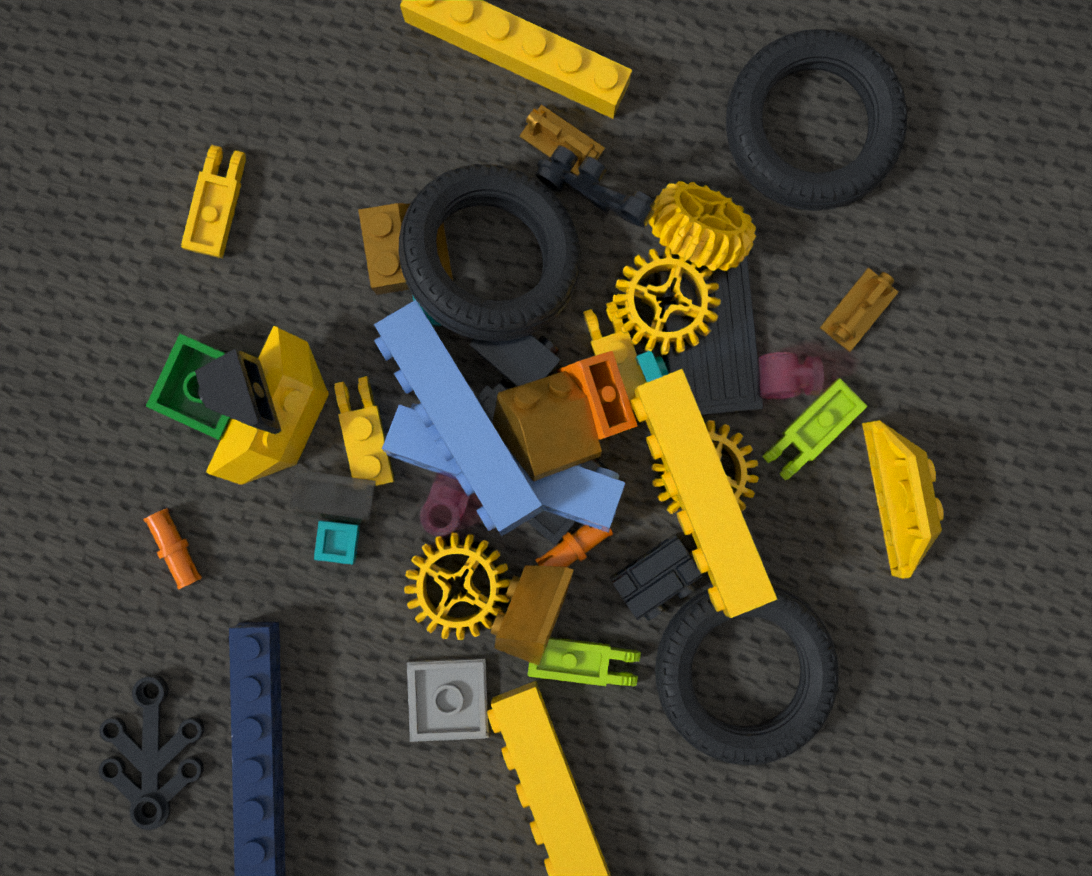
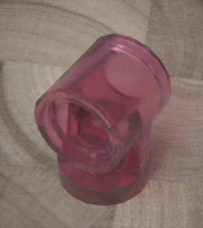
(783, 375)
(449, 493)

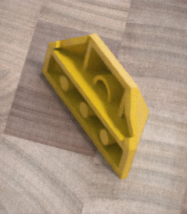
(298, 399)
(904, 496)

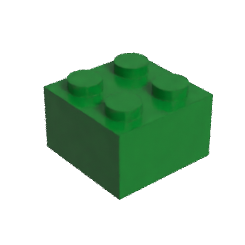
(178, 386)

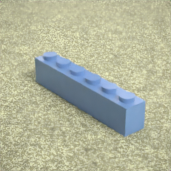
(459, 419)
(571, 493)

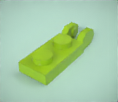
(817, 426)
(583, 663)

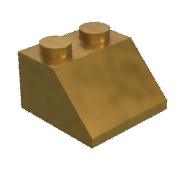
(381, 243)
(547, 425)
(532, 611)

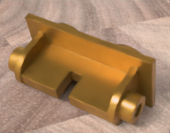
(548, 130)
(859, 308)

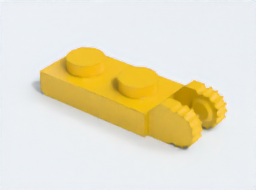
(213, 204)
(620, 345)
(363, 435)

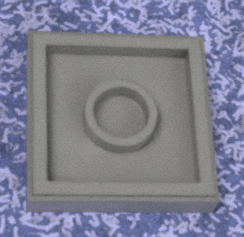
(447, 699)

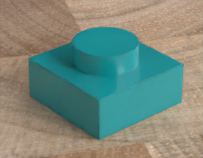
(651, 367)
(336, 542)

